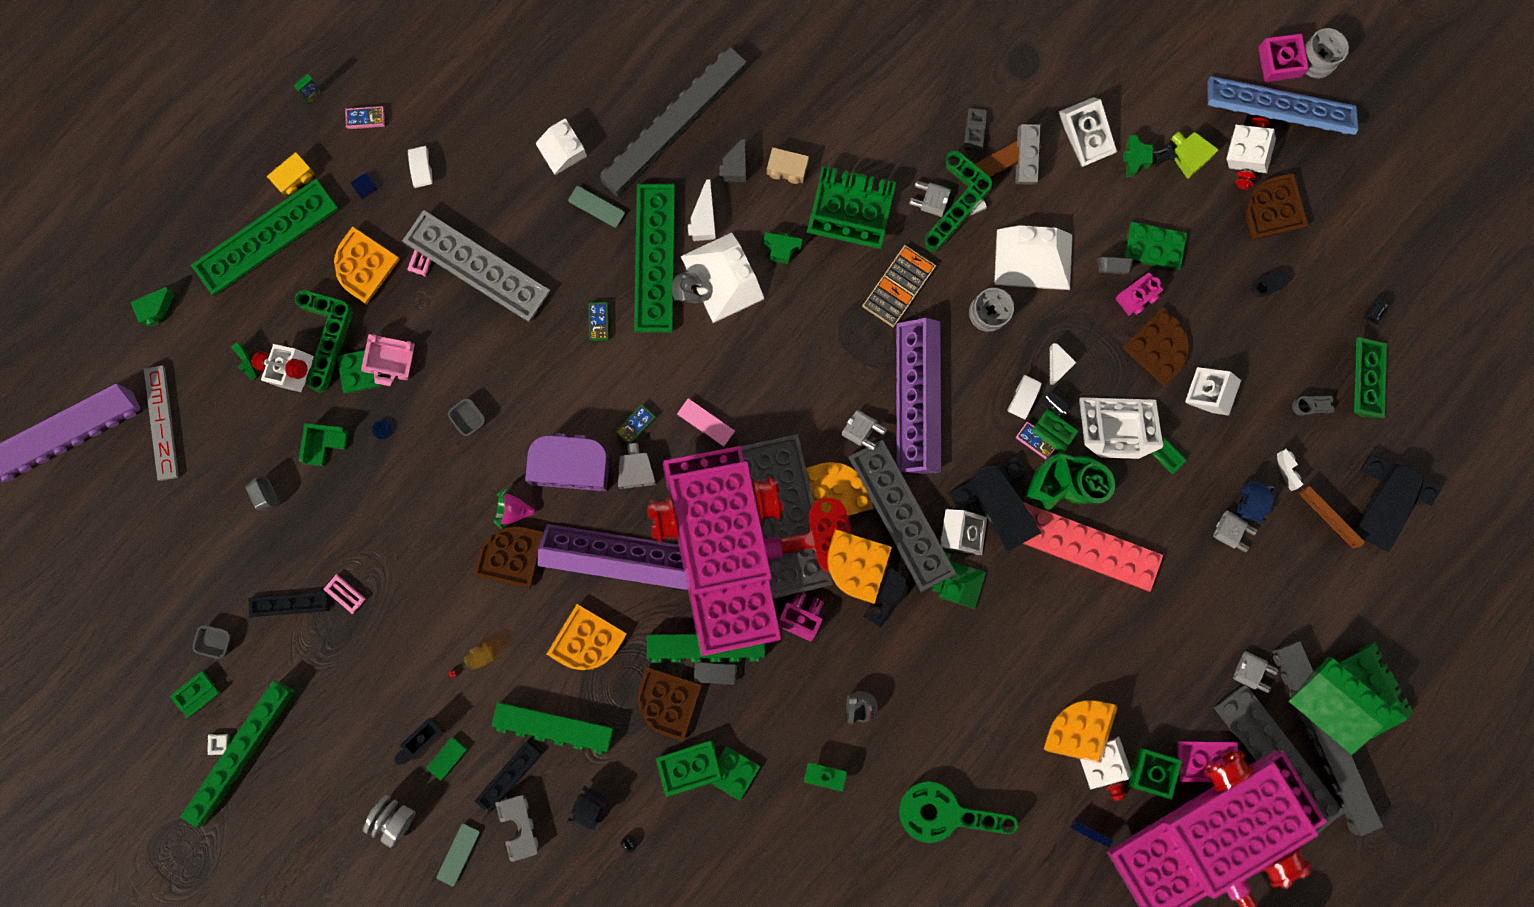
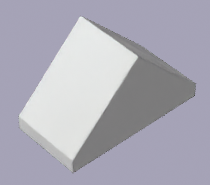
(1059, 363)

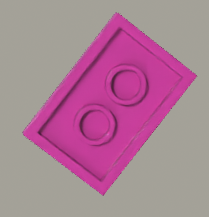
(1198, 754)

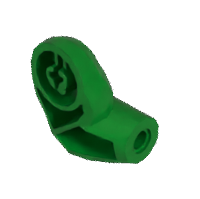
(1072, 478)

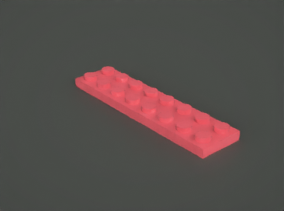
(1094, 549)

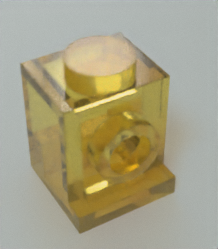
(479, 657)

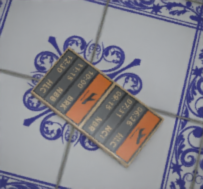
(899, 286)

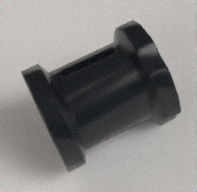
(1163, 155)
(1376, 311)

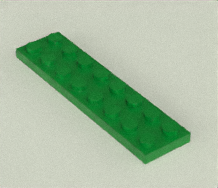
(264, 237)
(654, 258)

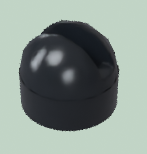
(632, 842)

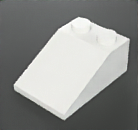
(1088, 131)

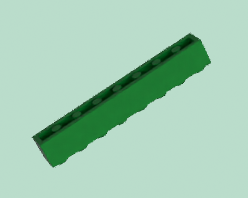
(237, 754)

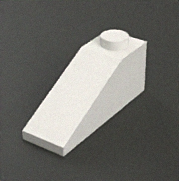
(702, 218)

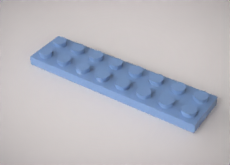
(1282, 105)

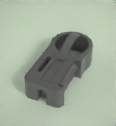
(1316, 404)

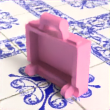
(387, 358)

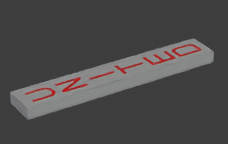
(161, 423)

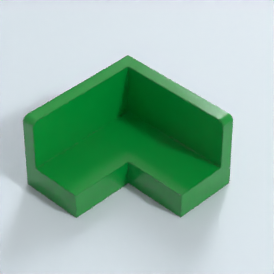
(317, 440)

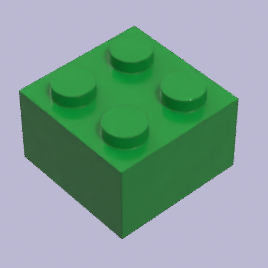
(1154, 773)

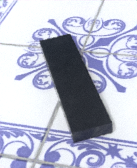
(288, 604)
(508, 777)

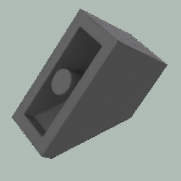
(734, 164)

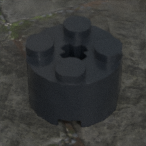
(587, 808)

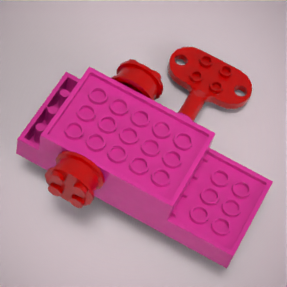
(724, 557)
(1221, 838)

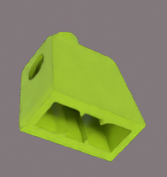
(1192, 152)

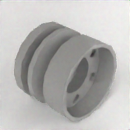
(1325, 52)
(1001, 306)
(387, 820)

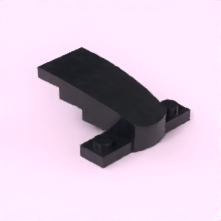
(1391, 501)
(999, 502)
(890, 593)

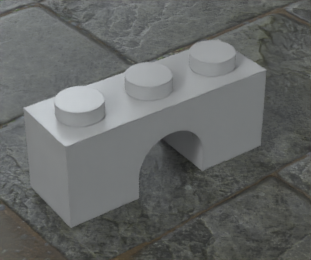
(1028, 161)
(523, 844)

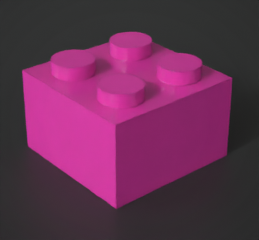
(1283, 58)

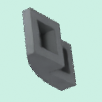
(975, 128)
(715, 673)

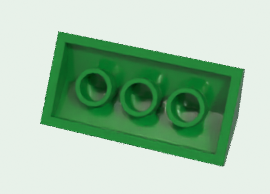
(1370, 378)

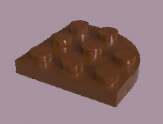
(1275, 208)
(1160, 346)
(509, 556)
(667, 702)

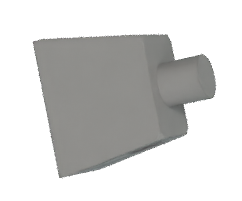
(635, 469)

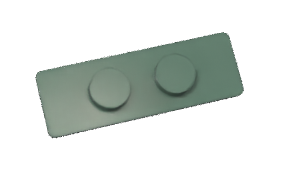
(596, 206)
(457, 854)

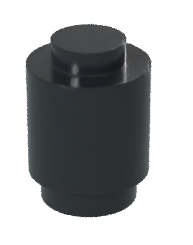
(1057, 403)

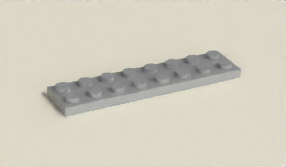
(476, 266)

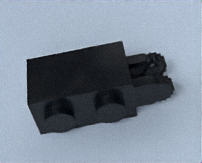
(419, 741)

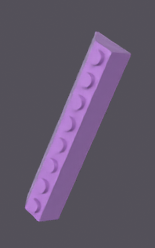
(918, 396)
(66, 430)
(611, 556)

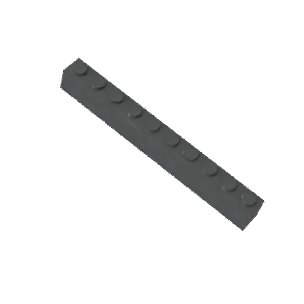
(673, 122)
(1336, 760)

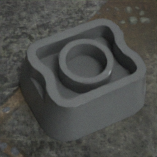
(1114, 265)
(466, 417)
(262, 494)
(211, 642)

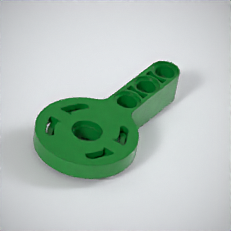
(948, 814)

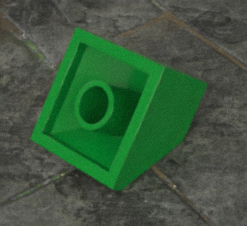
(964, 586)

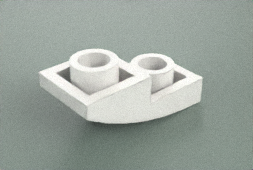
(419, 166)
(1024, 397)
(1286, 462)

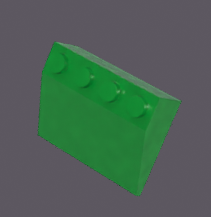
(1342, 706)

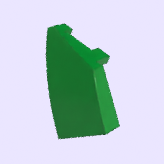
(247, 365)

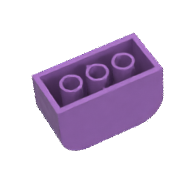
(567, 463)

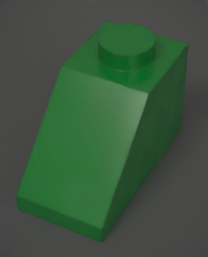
(153, 306)

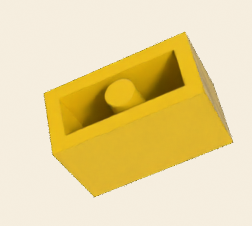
(291, 175)

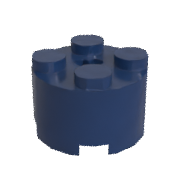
(1255, 501)

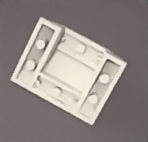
(1033, 257)
(725, 277)
(1120, 427)

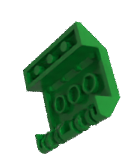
(850, 209)
(1374, 676)

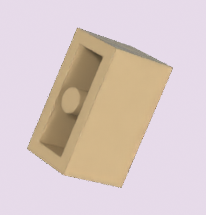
(787, 165)

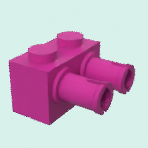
(1138, 294)
(799, 621)

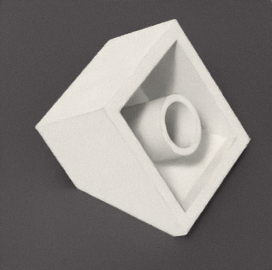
(561, 147)
(1213, 390)
(963, 532)

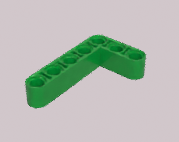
(961, 204)
(327, 337)

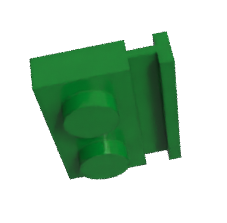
(1054, 431)
(195, 694)

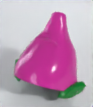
(510, 509)

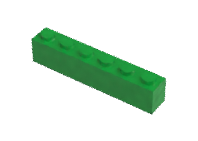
(687, 646)
(552, 727)

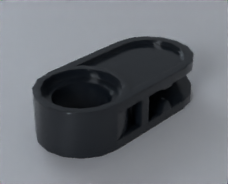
(1274, 282)

